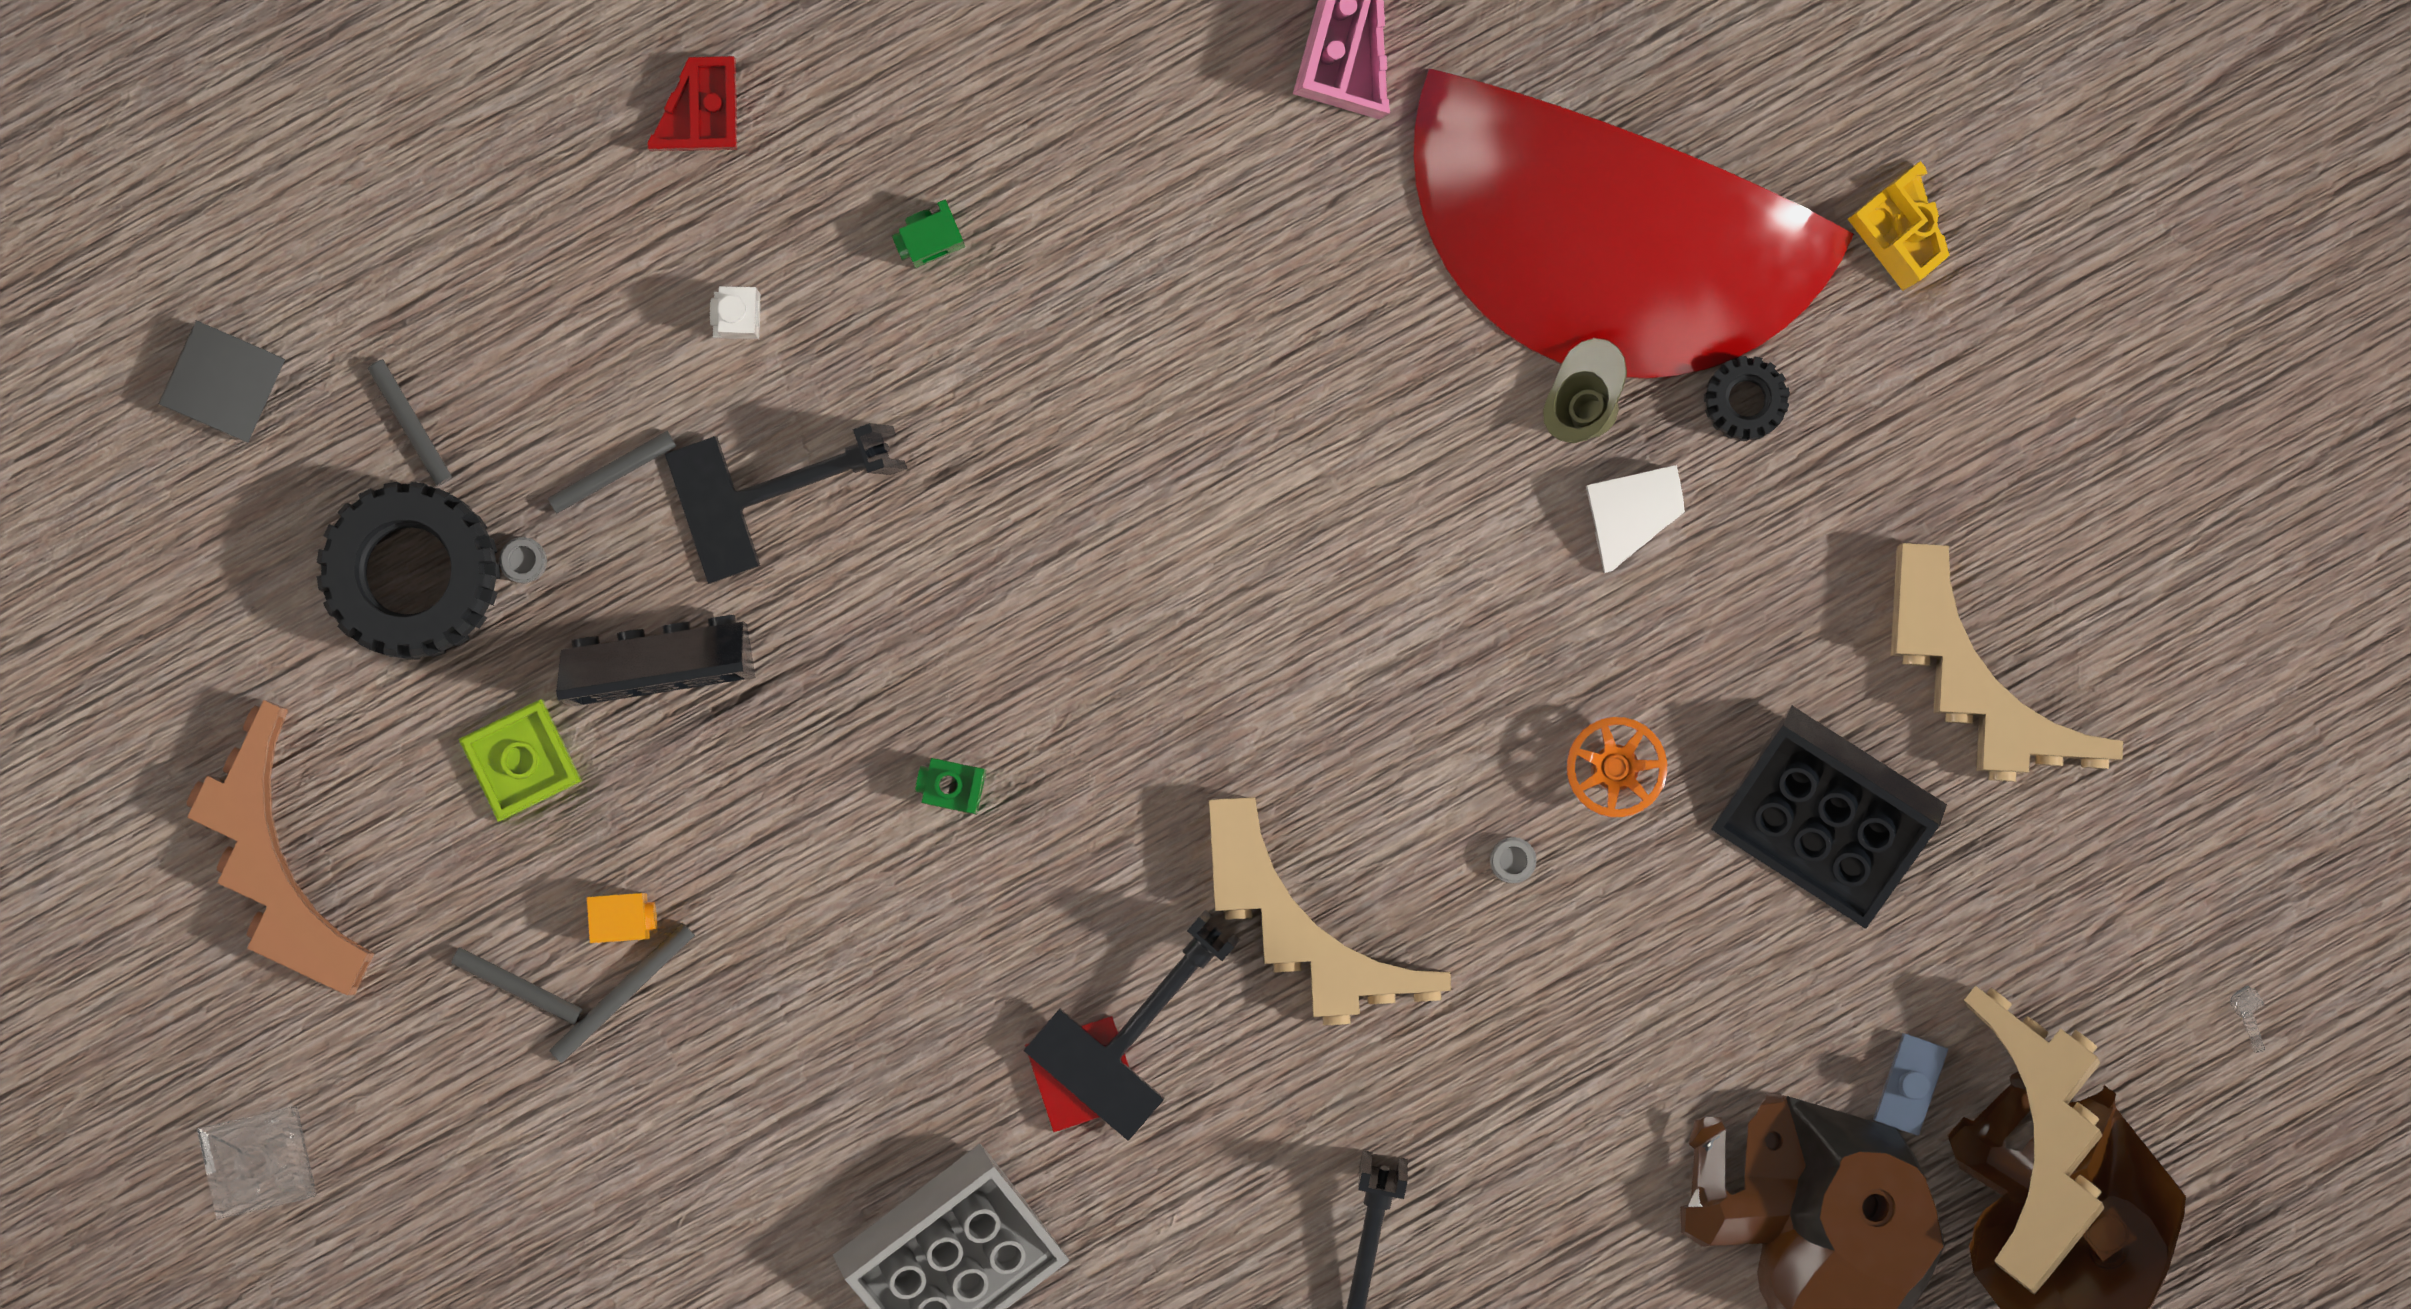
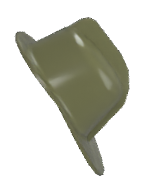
(1586, 392)

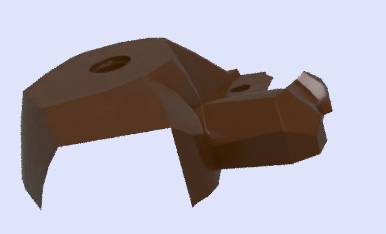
(2125, 1249)

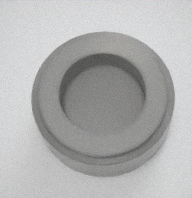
(523, 560)
(1513, 860)

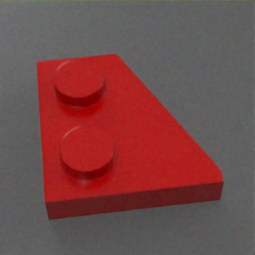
(701, 109)

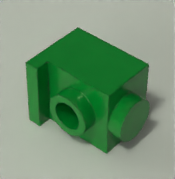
(928, 236)
(968, 791)

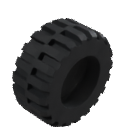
(348, 554)

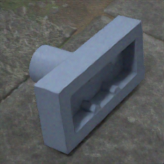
(1910, 1084)

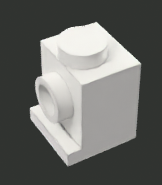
(735, 313)

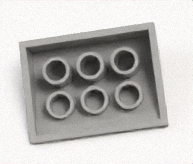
(953, 1244)

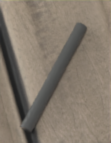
(622, 992)

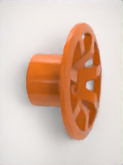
(1616, 767)

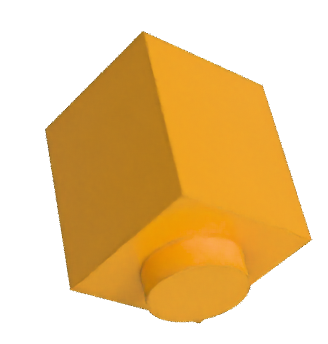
(620, 917)

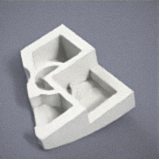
(1633, 511)

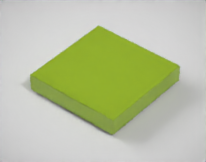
(520, 760)

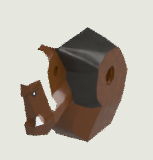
(1828, 1200)

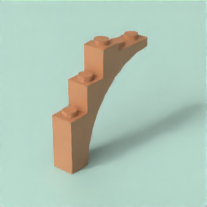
(242, 810)

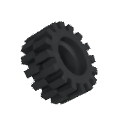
(1774, 393)

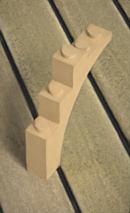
(2008, 731)
(1339, 975)
(2056, 1205)

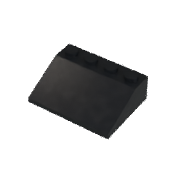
(655, 663)
(1829, 817)

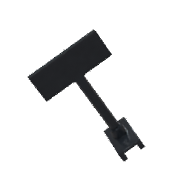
(717, 509)
(1096, 1070)
(1379, 1187)

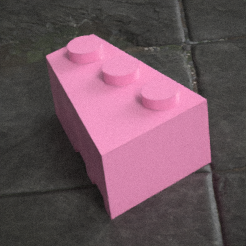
(1346, 57)

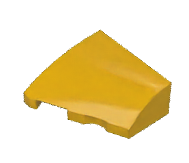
(1903, 228)

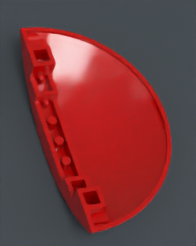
(1608, 235)

